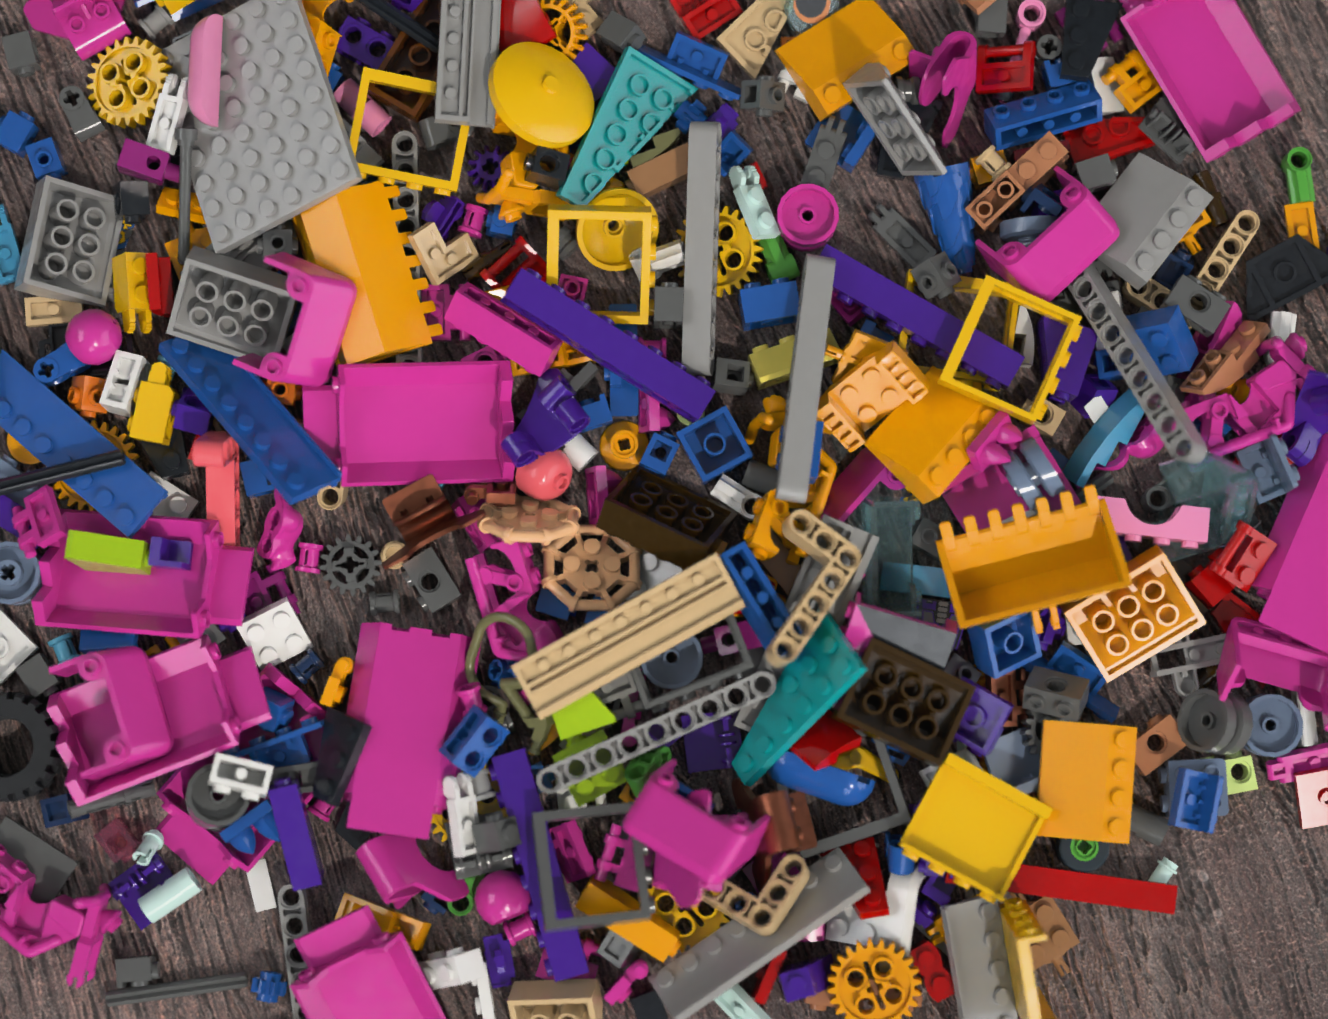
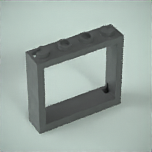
(710, 682)
(873, 828)
(643, 873)

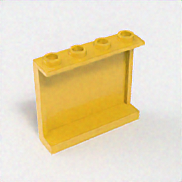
(973, 828)
(1019, 929)

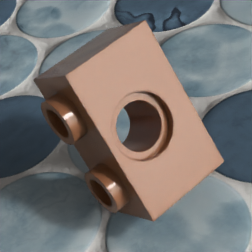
(1170, 743)

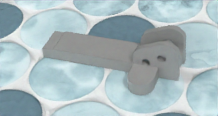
(1197, 654)

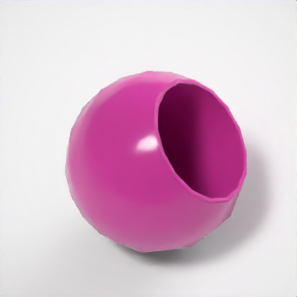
(93, 336)
(501, 897)

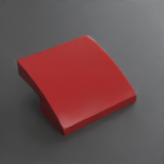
(705, 16)
(524, 23)
(160, 284)
(824, 742)

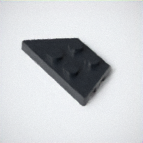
(1283, 275)

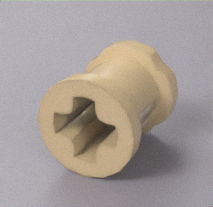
(992, 162)

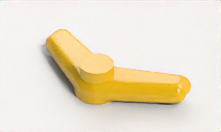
(862, 759)

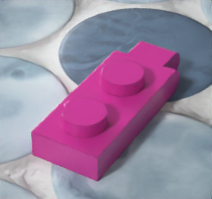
(1296, 761)

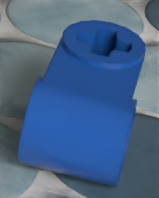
(63, 366)
(897, 862)

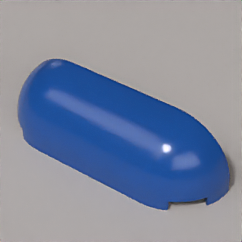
(826, 783)

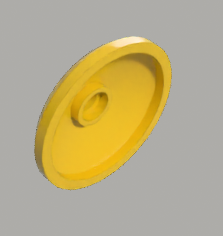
(607, 246)

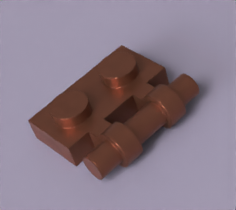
(495, 493)
(1006, 688)

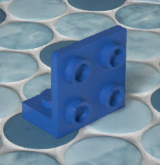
(857, 140)

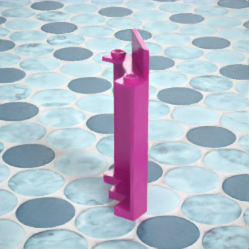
(1210, 70)
(414, 421)
(1297, 570)
(153, 604)
(408, 696)
(204, 701)
(204, 848)
(361, 973)

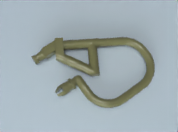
(508, 685)

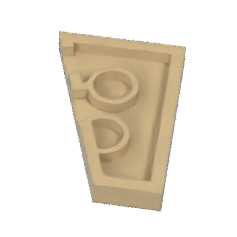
(754, 34)

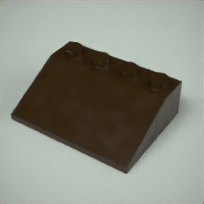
(665, 518)
(905, 703)

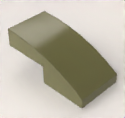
(661, 144)

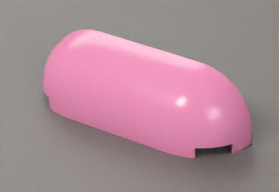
(205, 69)

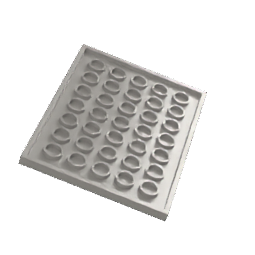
(277, 128)

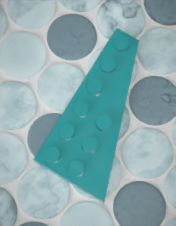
(628, 115)
(801, 696)

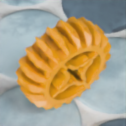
(560, 23)

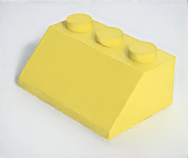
(774, 363)

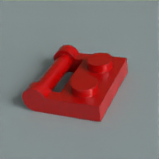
(1005, 76)
(533, 262)
(1247, 560)

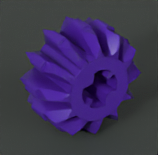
(481, 165)

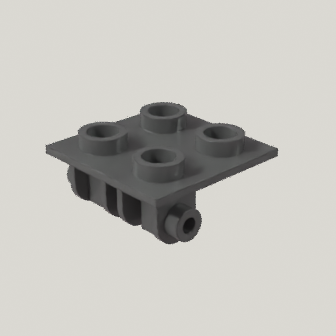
(1167, 130)
(479, 863)

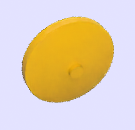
(541, 94)

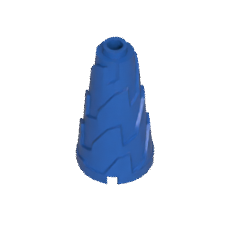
(945, 202)

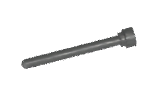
(185, 139)

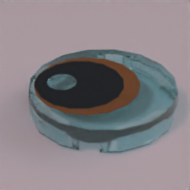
(808, 13)

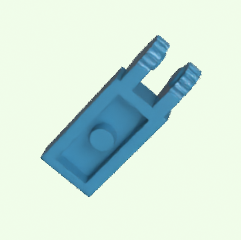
(9, 249)

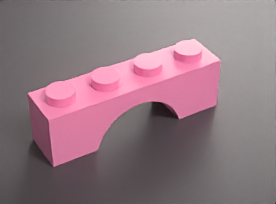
(1186, 525)

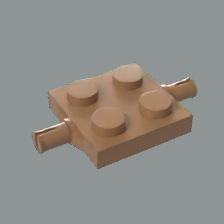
(1058, 931)

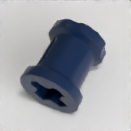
(307, 666)

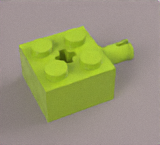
(597, 784)

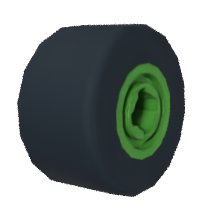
(1072, 854)

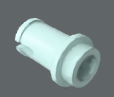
(151, 842)
(1163, 871)

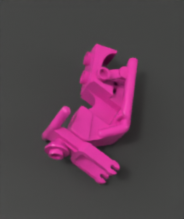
(1269, 403)
(526, 579)
(43, 926)

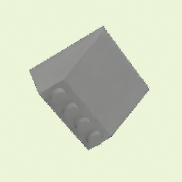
(893, 121)
(1153, 214)
(69, 243)
(231, 305)

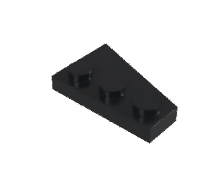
(1084, 35)

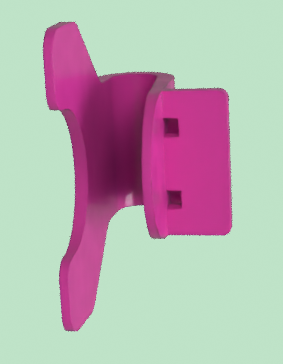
(86, 23)
(948, 67)
(402, 871)
(681, 883)

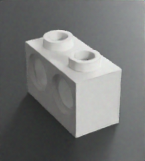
(122, 380)

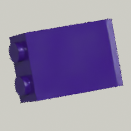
(1071, 378)

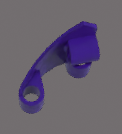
(1310, 419)
(549, 422)

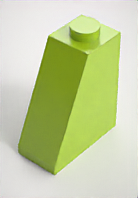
(107, 553)
(582, 716)

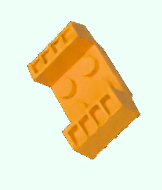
(870, 394)

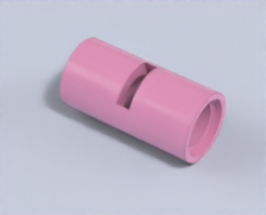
(374, 118)

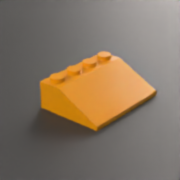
(840, 47)
(929, 439)
(1137, 620)
(1087, 780)

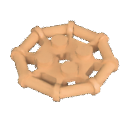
(530, 520)
(585, 583)

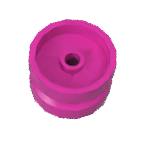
(823, 213)

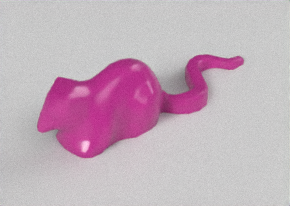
(1142, 445)
(280, 534)

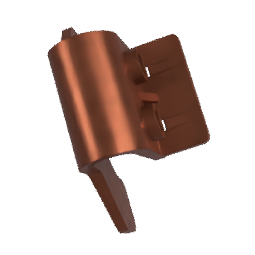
(422, 516)
(787, 830)

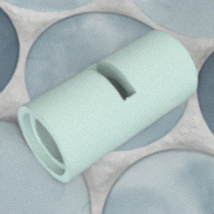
(169, 895)

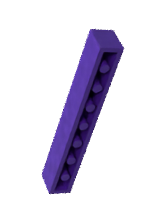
(920, 320)
(608, 345)
(521, 799)

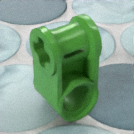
(644, 765)

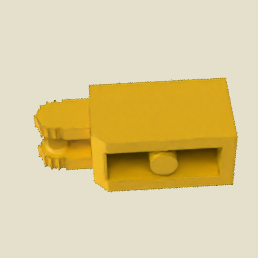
(132, 290)
(153, 408)

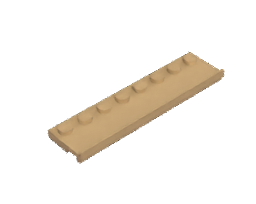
(628, 636)

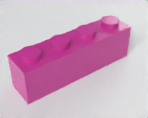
(503, 329)

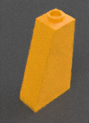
(653, 937)

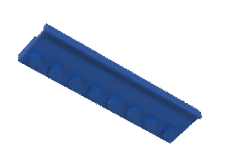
(253, 419)
(61, 435)

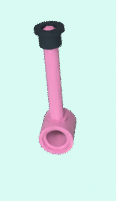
(1026, 28)

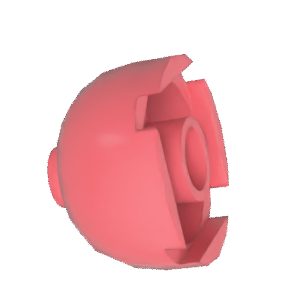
(546, 476)

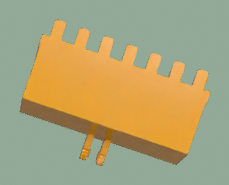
(360, 240)
(1032, 560)

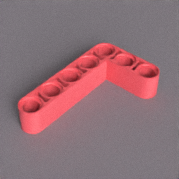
(221, 458)

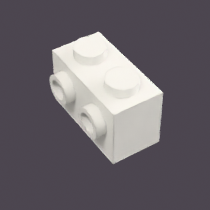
(240, 776)
(452, 968)

